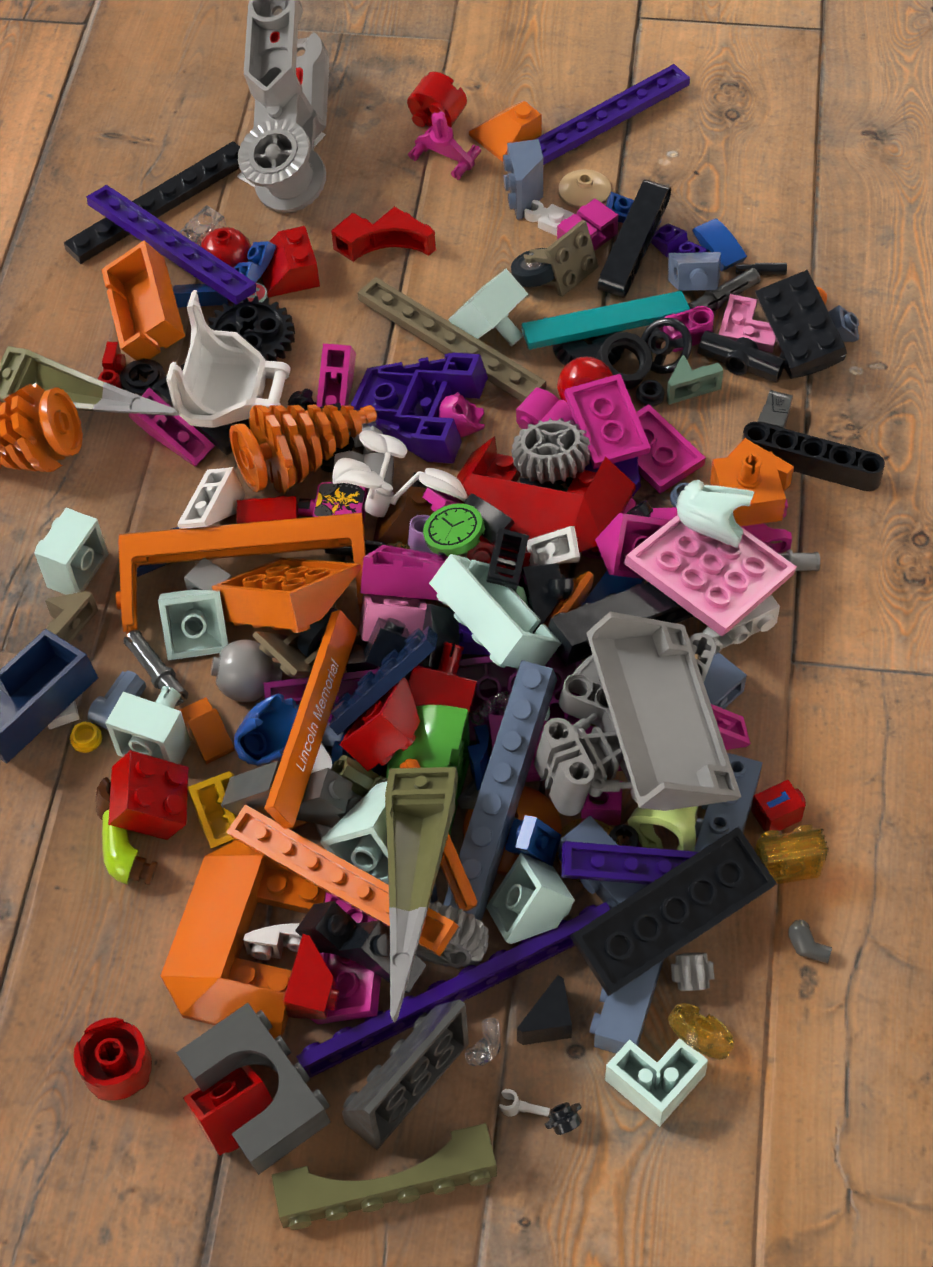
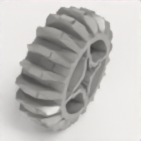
(551, 451)
(467, 943)

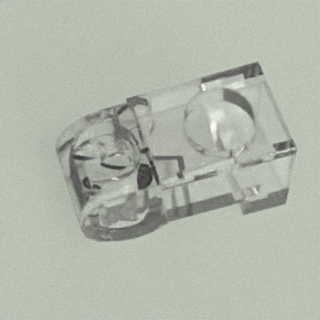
(202, 224)

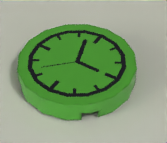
(453, 529)

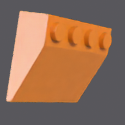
(285, 593)

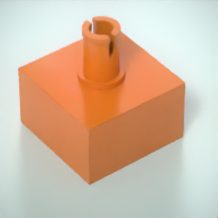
(753, 473)

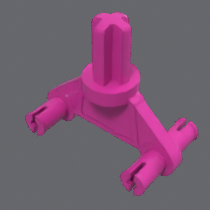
(441, 140)

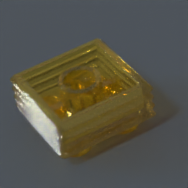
(793, 854)

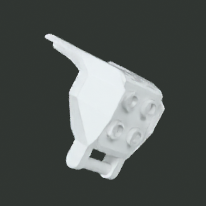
(221, 375)

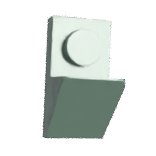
(692, 383)

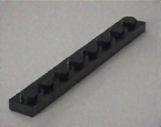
(157, 201)

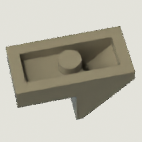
(70, 613)

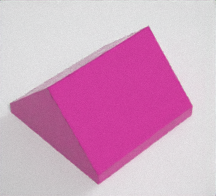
(622, 537)

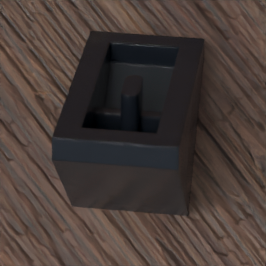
(548, 1018)

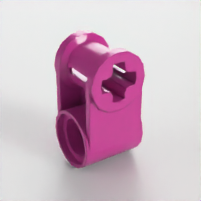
(696, 320)

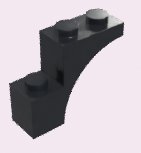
(363, 943)

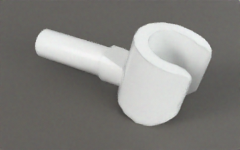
(520, 1106)

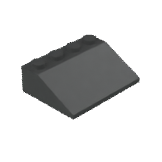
(408, 1073)

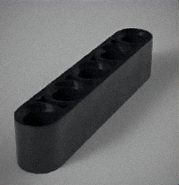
(634, 238)
(819, 456)

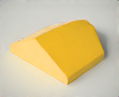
(207, 802)

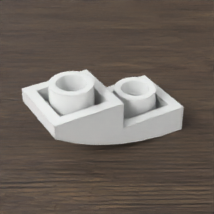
(269, 941)

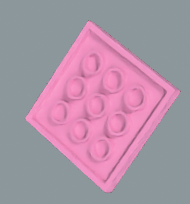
(709, 576)

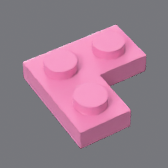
(739, 323)

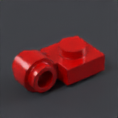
(113, 363)

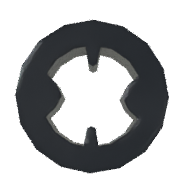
(625, 830)

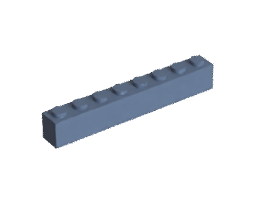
(504, 781)

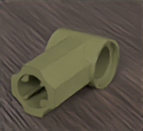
(362, 779)

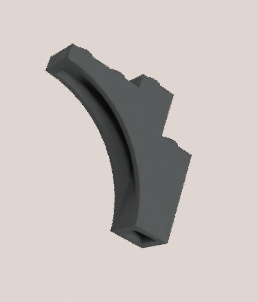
(324, 801)

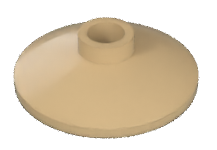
(583, 186)

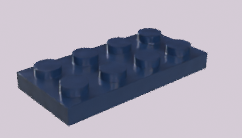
(374, 686)

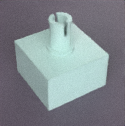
(491, 308)
(149, 726)

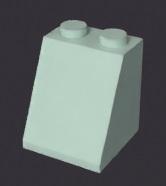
(363, 835)

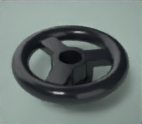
(655, 337)

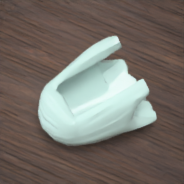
(710, 510)

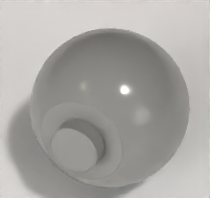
(243, 670)

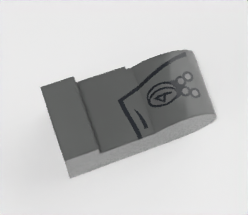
(776, 409)

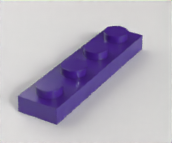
(618, 862)

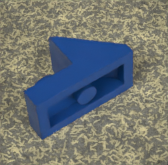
(534, 839)

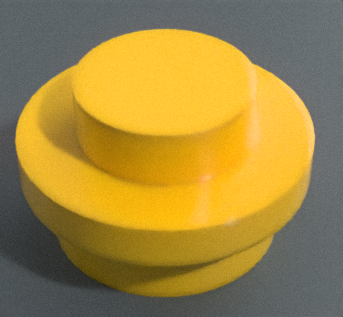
(85, 737)

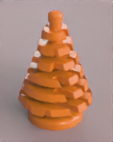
(38, 429)
(292, 441)

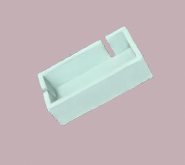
(493, 614)

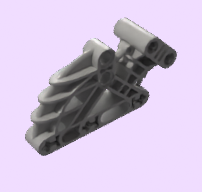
(580, 761)

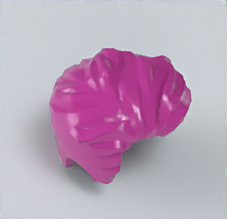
(465, 414)

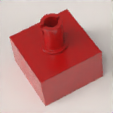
(443, 685)

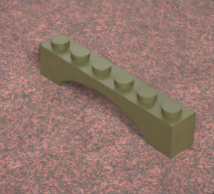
(308, 1197)

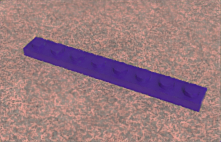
(612, 112)
(172, 244)

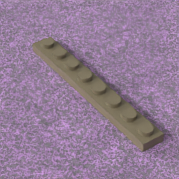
(448, 337)

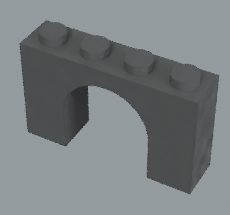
(295, 1110)

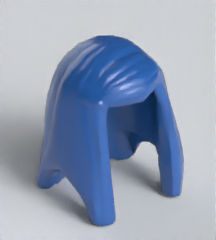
(266, 730)

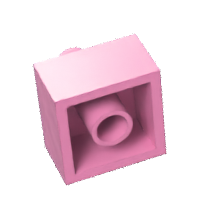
(404, 609)

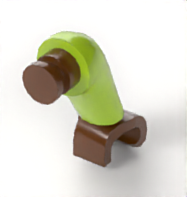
(119, 855)

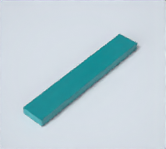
(602, 320)

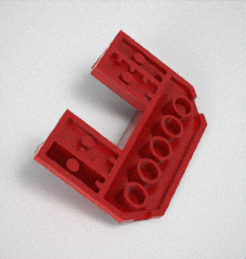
(588, 503)

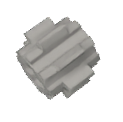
(692, 971)

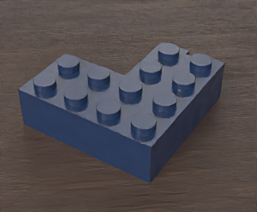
(39, 688)

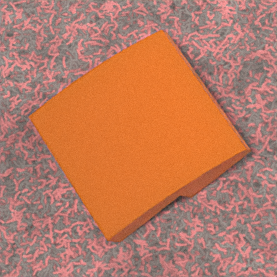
(582, 587)

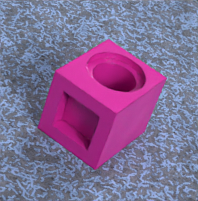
(608, 812)

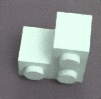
(654, 1085)

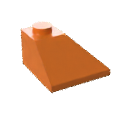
(511, 125)

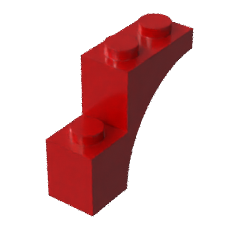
(396, 228)

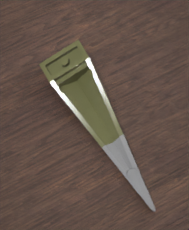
(26, 367)
(418, 824)

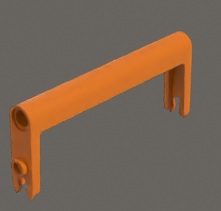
(232, 541)

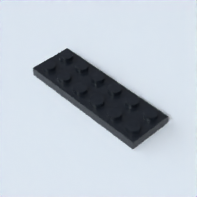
(672, 911)

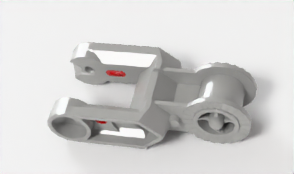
(288, 107)

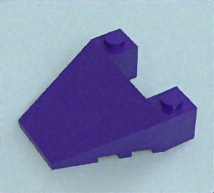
(411, 397)

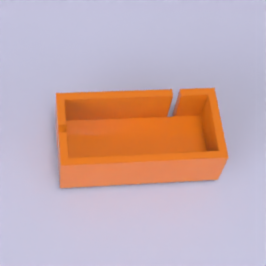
(142, 302)

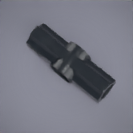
(741, 356)

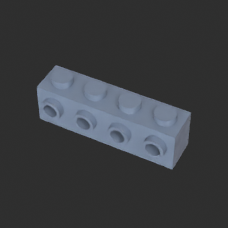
(726, 816)

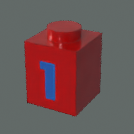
(778, 806)

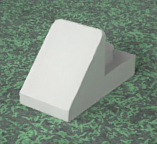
(554, 547)

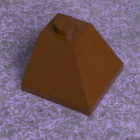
(396, 522)

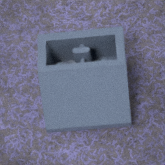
(524, 175)

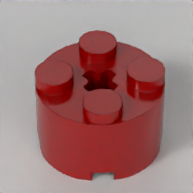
(434, 95)
(94, 1056)

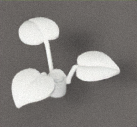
(380, 492)

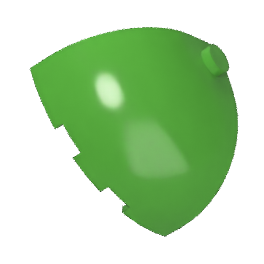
(439, 742)

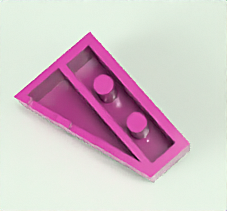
(400, 572)

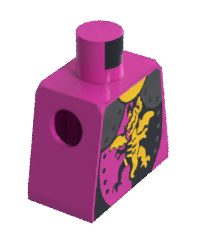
(334, 500)

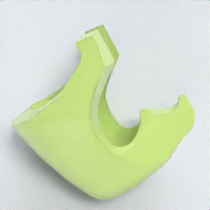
(679, 821)

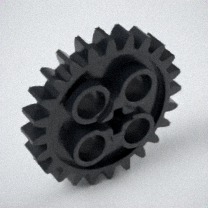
(259, 324)

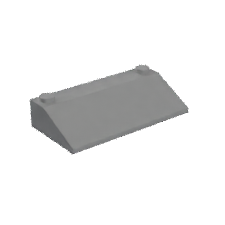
(661, 713)

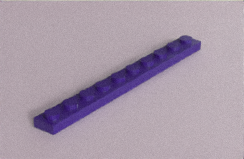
(469, 982)

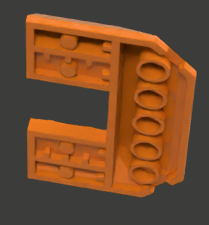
(204, 959)

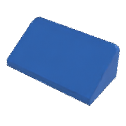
(206, 295)

